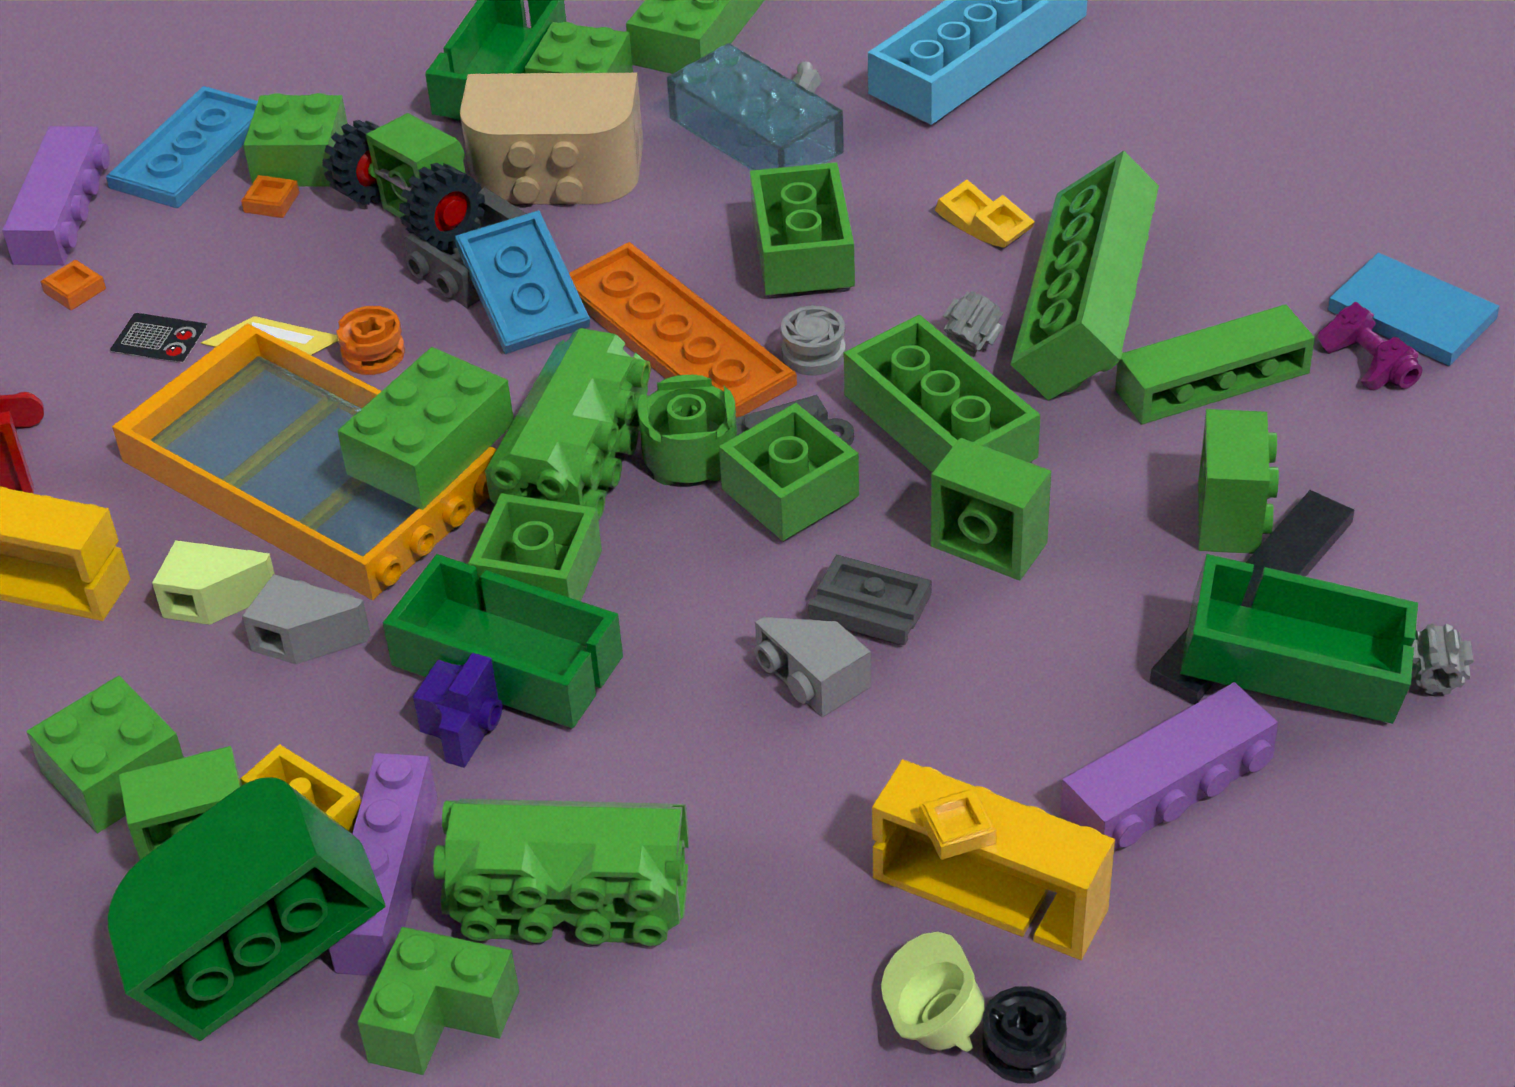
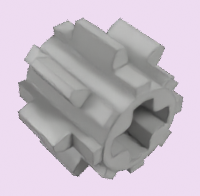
(973, 321)
(1441, 659)

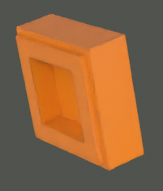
(270, 196)
(73, 284)

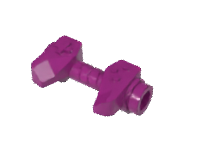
(1391, 359)

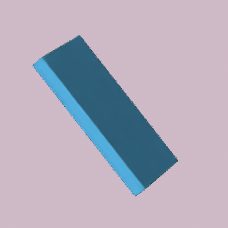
(186, 148)

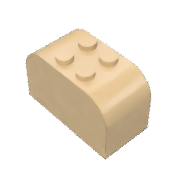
(553, 136)

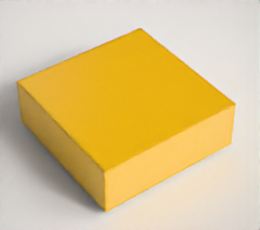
(957, 823)

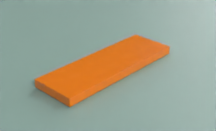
(677, 328)

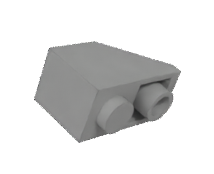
(303, 621)
(815, 660)

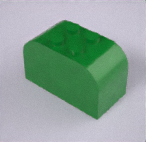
(237, 905)

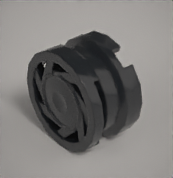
(1025, 1032)

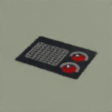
(158, 337)

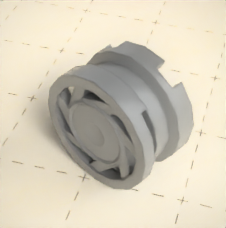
(813, 340)

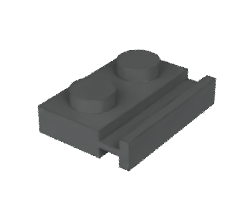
(870, 599)

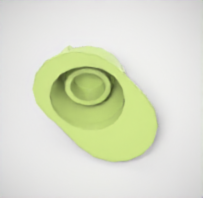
(933, 993)

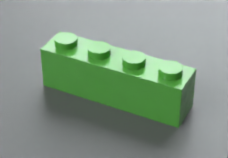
(1214, 364)

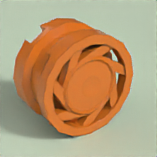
(369, 338)

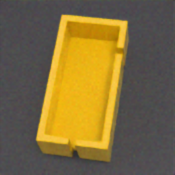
(59, 555)
(1000, 881)

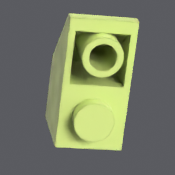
(209, 581)

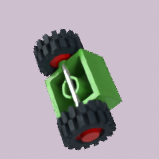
(413, 173)

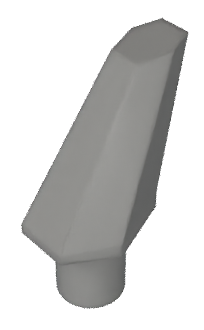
(807, 76)

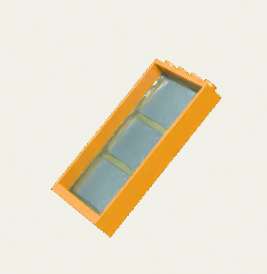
(261, 447)

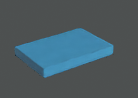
(522, 281)
(1417, 308)

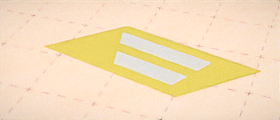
(299, 337)

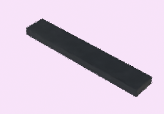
(1291, 548)

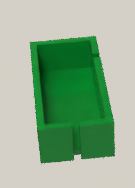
(488, 41)
(1301, 639)
(541, 644)

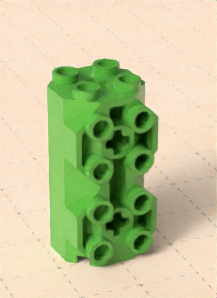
(573, 424)
(536, 862)

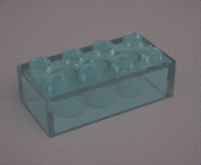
(754, 112)

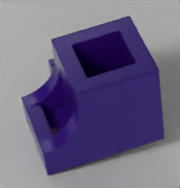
(459, 706)

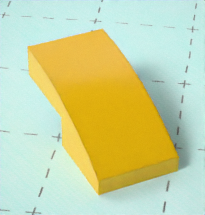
(975, 213)

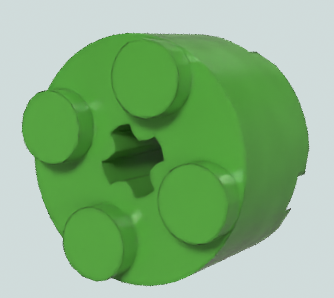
(684, 428)

